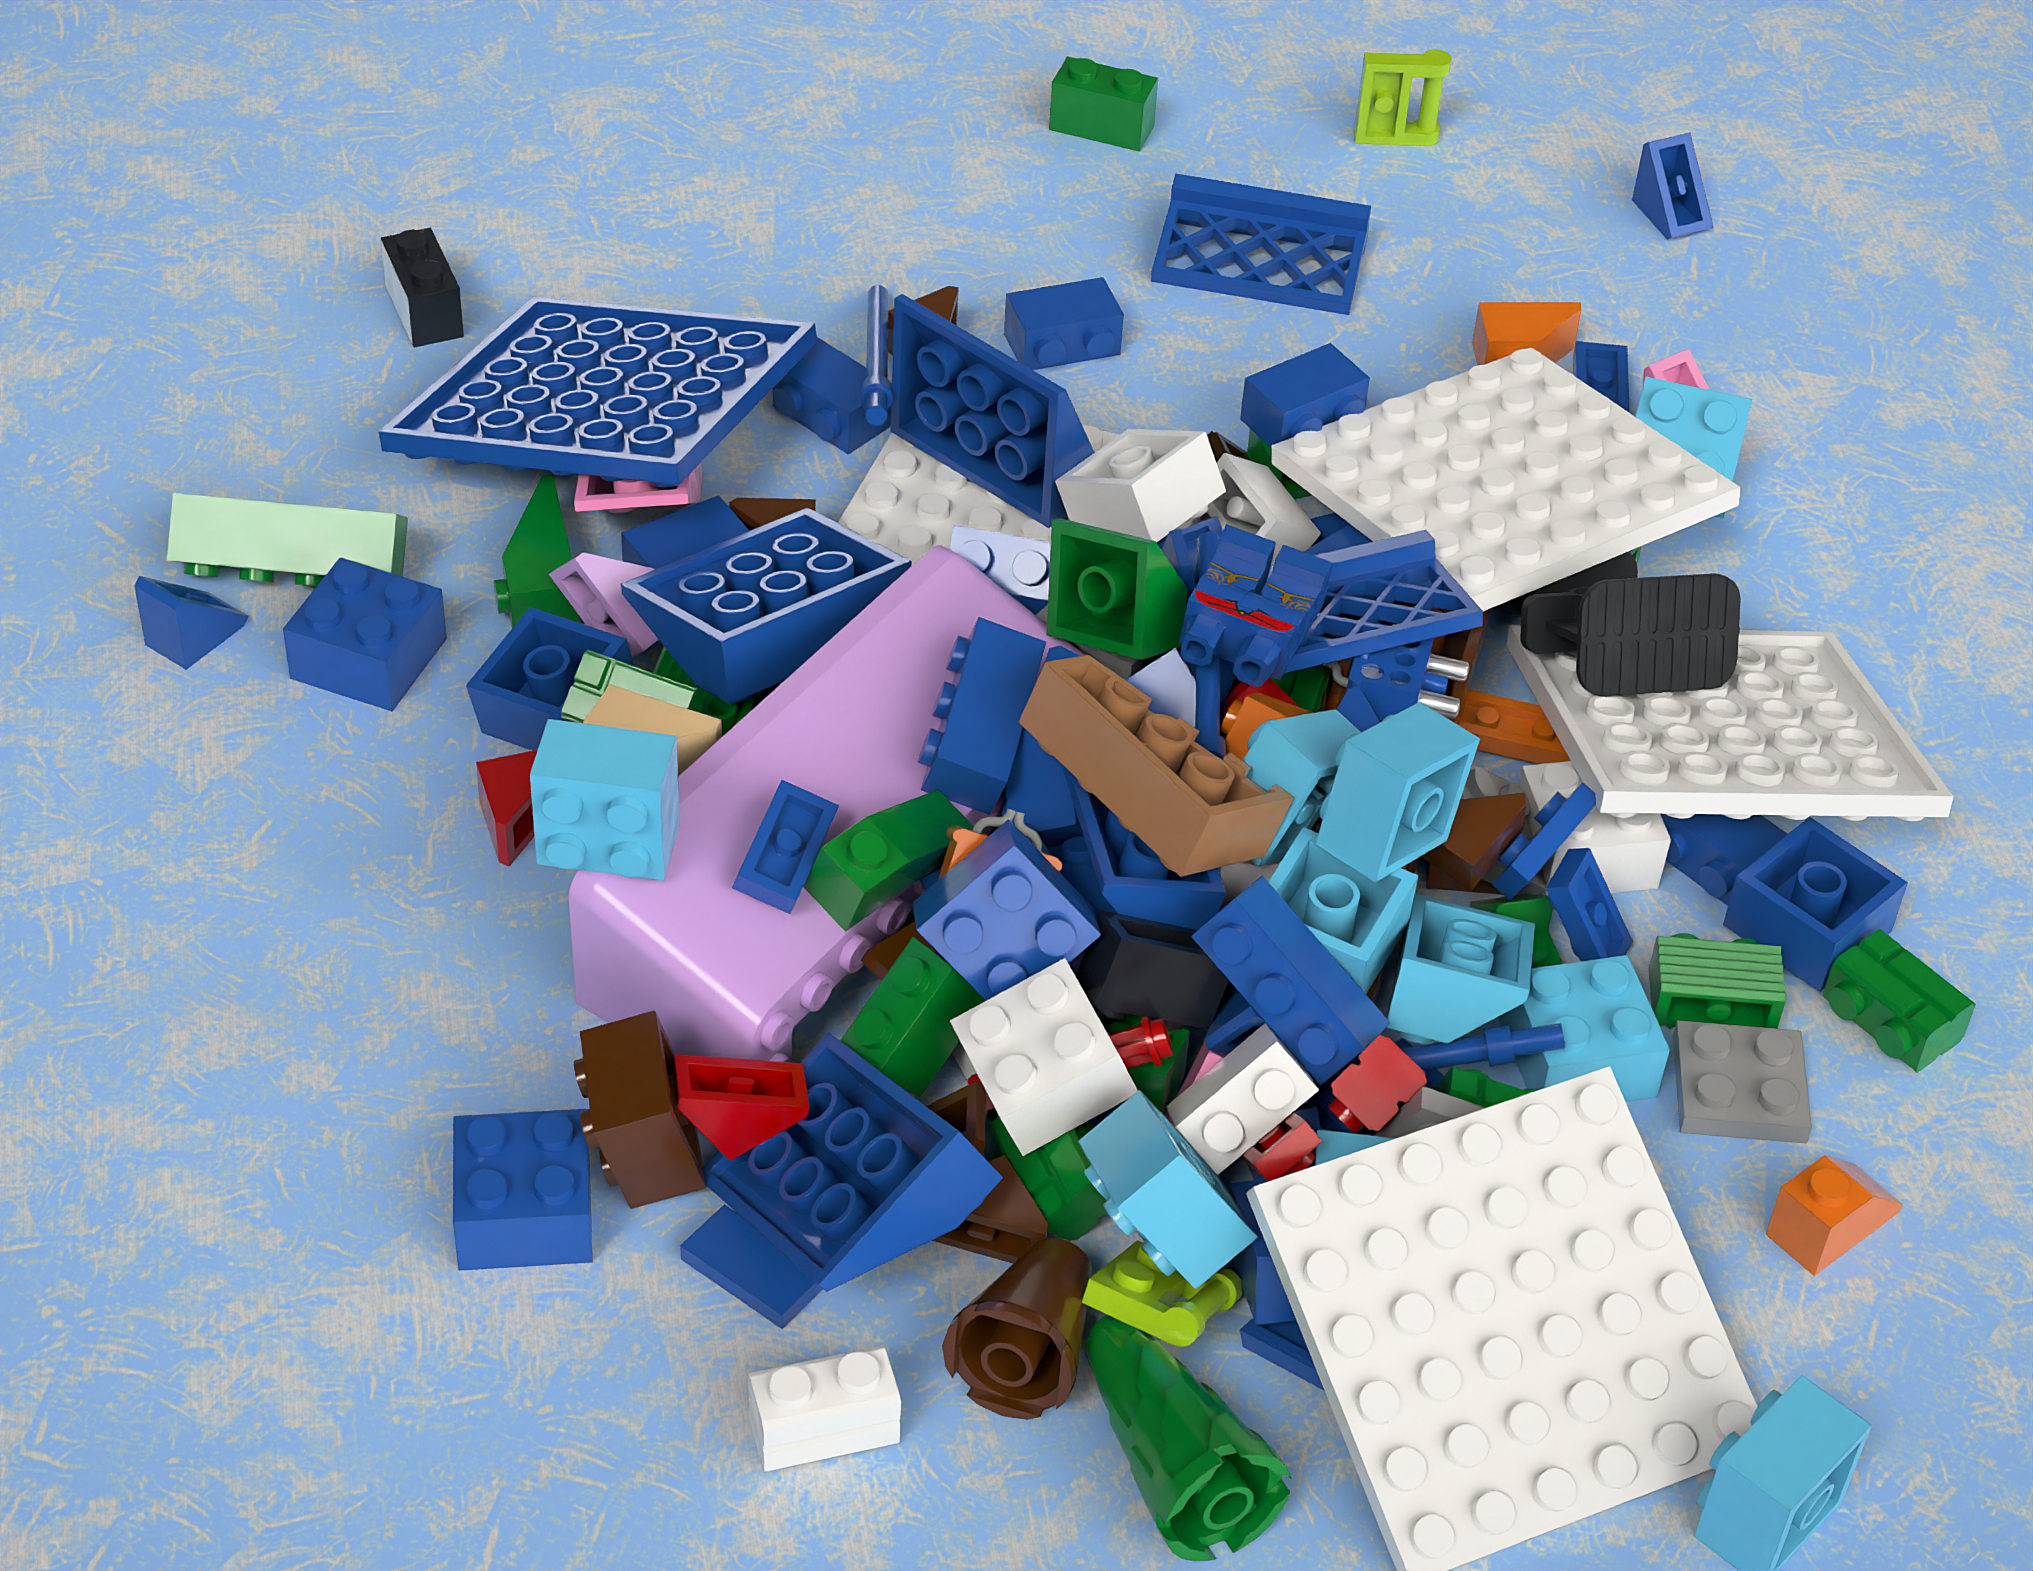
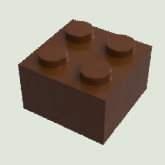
(634, 1111)

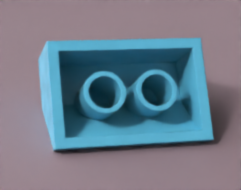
(1457, 970)

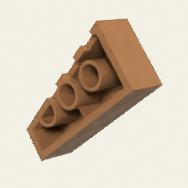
(1150, 769)

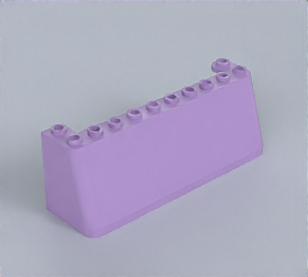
(844, 726)

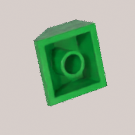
(1113, 591)

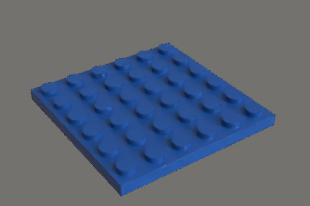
(600, 390)

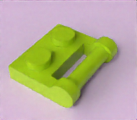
(1386, 95)
(1141, 1296)

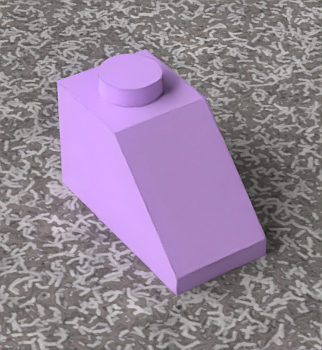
(595, 593)

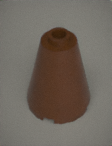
(1023, 1332)

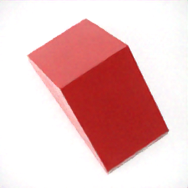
(507, 802)
(739, 1099)

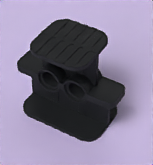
(1637, 630)

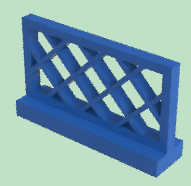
(1267, 217)
(1367, 583)

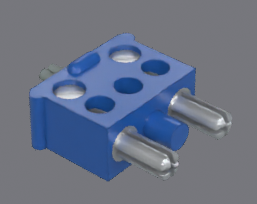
(1404, 676)

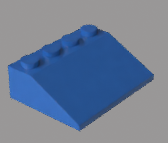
(982, 412)
(762, 600)
(856, 1176)

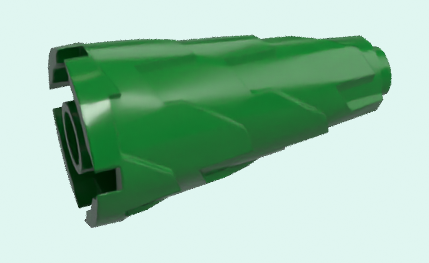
(1185, 1447)

